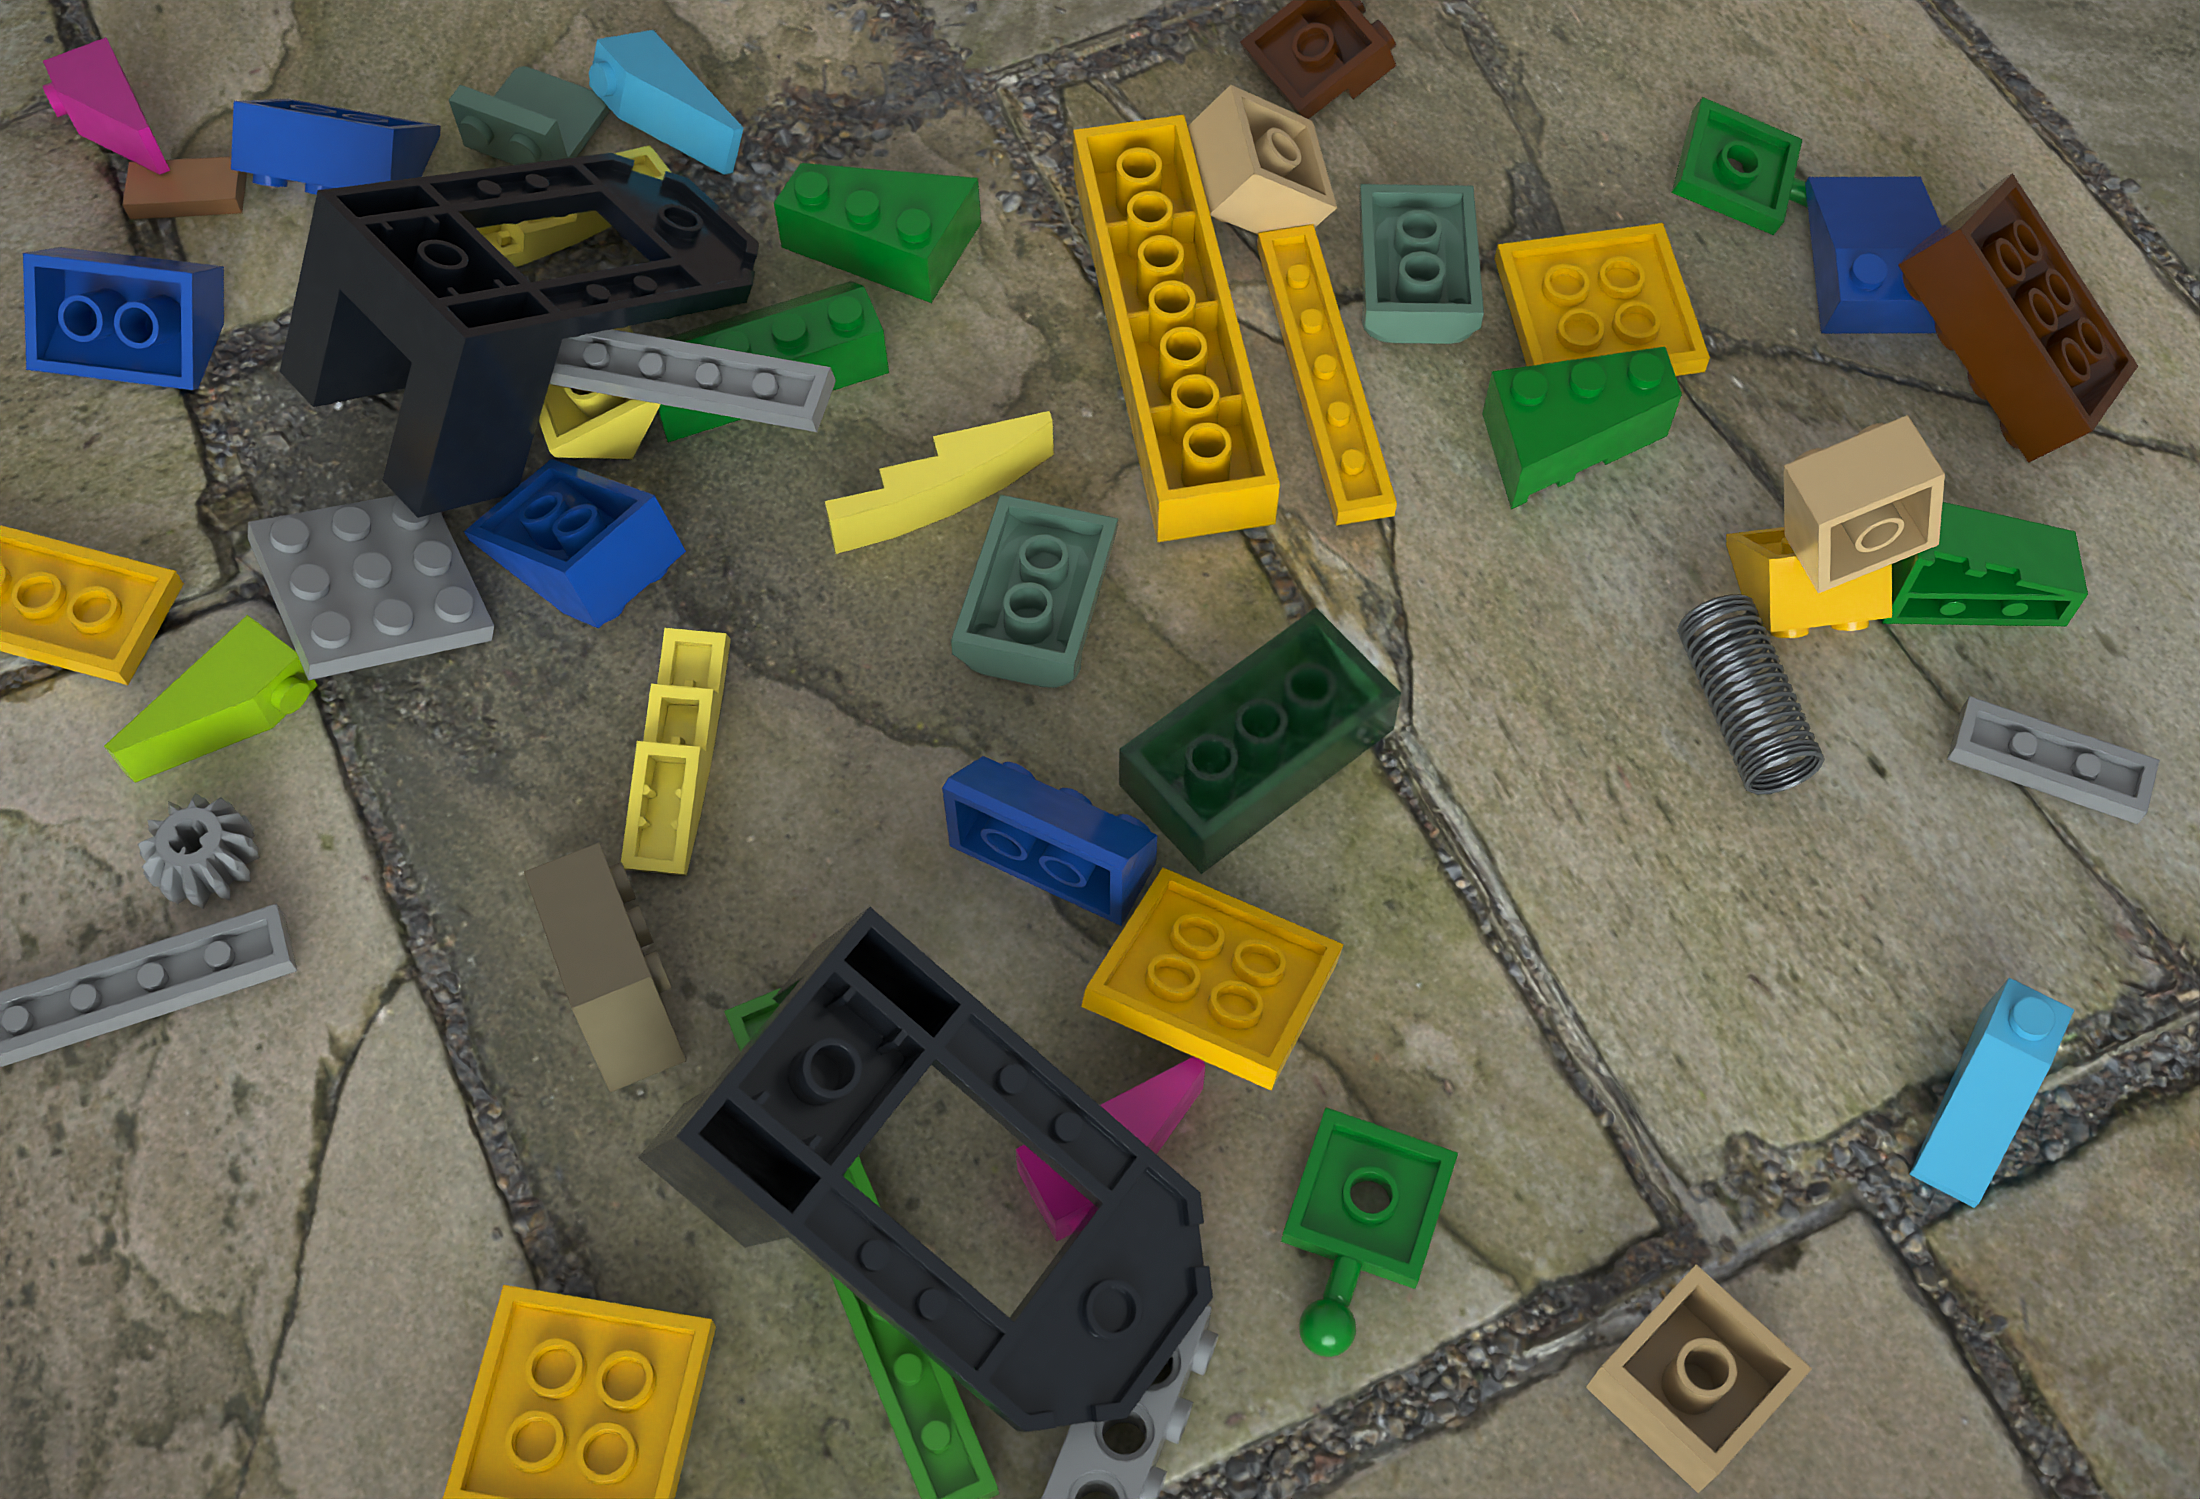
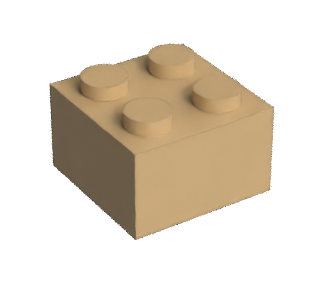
(1260, 164)
(1863, 503)
(1698, 1378)

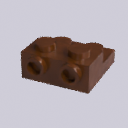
(1320, 51)

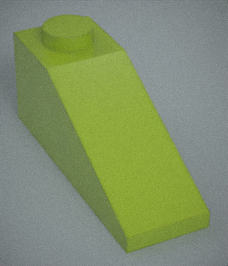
(223, 698)

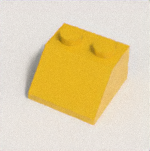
(1786, 597)

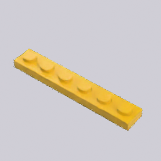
(1326, 376)

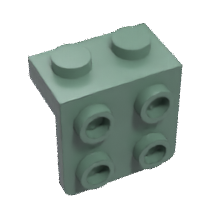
(528, 118)

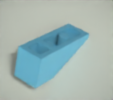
(662, 97)
(1991, 1090)

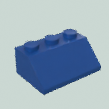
(326, 144)
(121, 316)
(1049, 837)

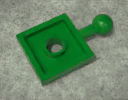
(1767, 158)
(1380, 1243)

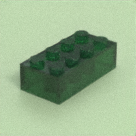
(1258, 739)

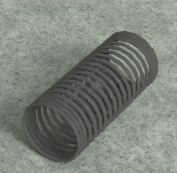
(1731, 642)

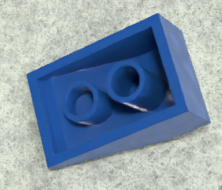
(1857, 241)
(579, 540)

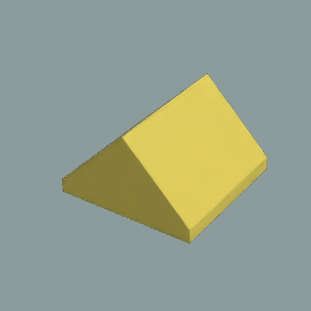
(594, 423)

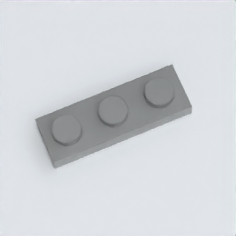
(2054, 760)

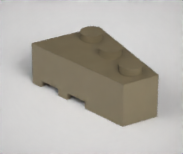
(603, 964)

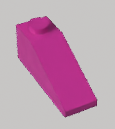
(101, 103)
(1147, 1111)

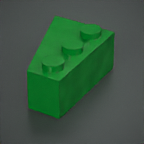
(880, 223)
(1576, 413)
(1990, 574)

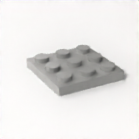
(368, 585)

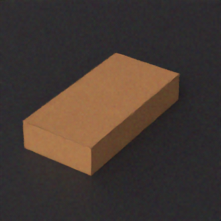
(186, 190)

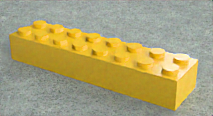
(1174, 330)

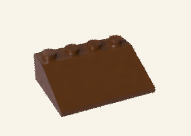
(2019, 320)

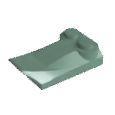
(1420, 263)
(1034, 592)

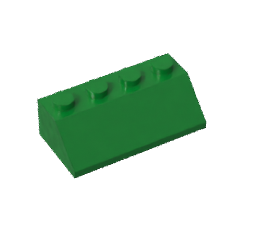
(820, 328)

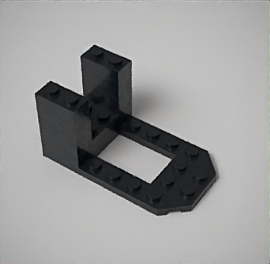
(421, 302)
(819, 1082)

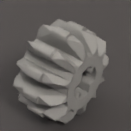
(198, 850)

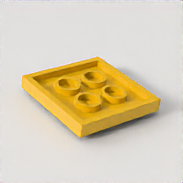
(1600, 297)
(1213, 977)
(580, 1401)

